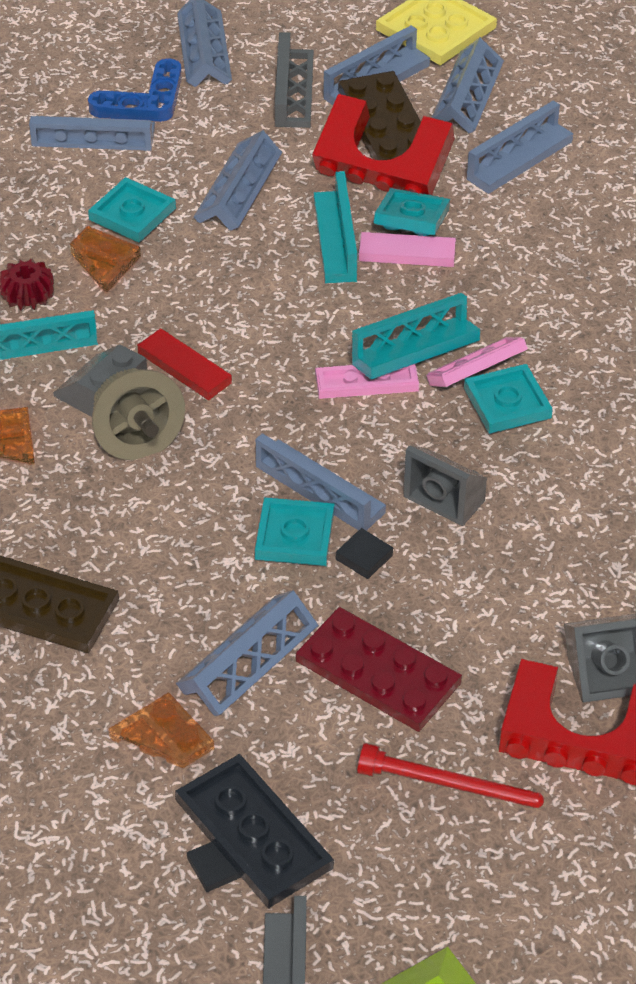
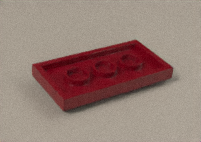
(379, 668)

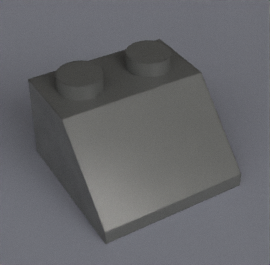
(82, 386)
(442, 485)
(602, 656)

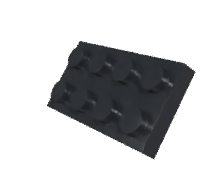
(254, 830)

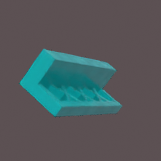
(336, 233)
(47, 334)
(413, 345)

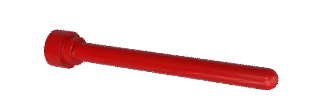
(374, 760)

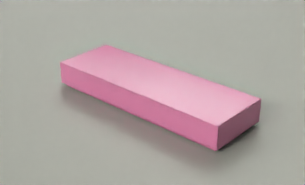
(407, 249)
(476, 361)
(349, 381)

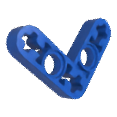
(103, 102)

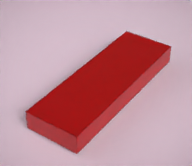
(184, 364)

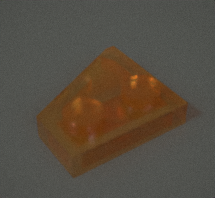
(104, 256)
(16, 435)
(165, 731)

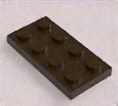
(392, 116)
(53, 605)

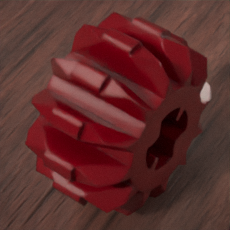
(26, 284)

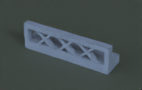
(203, 42)
(403, 62)
(465, 78)
(91, 133)
(518, 153)
(237, 188)
(317, 483)
(239, 642)

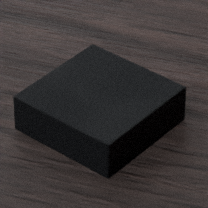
(364, 553)
(211, 867)

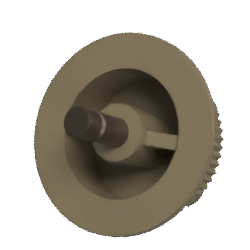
(137, 413)

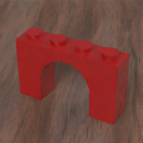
(412, 171)
(535, 734)

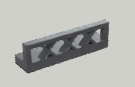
(284, 81)
(286, 945)

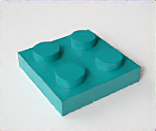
(132, 209)
(411, 212)
(508, 398)
(294, 531)

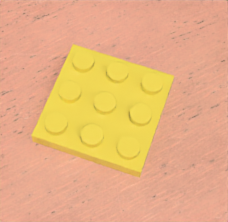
(441, 25)

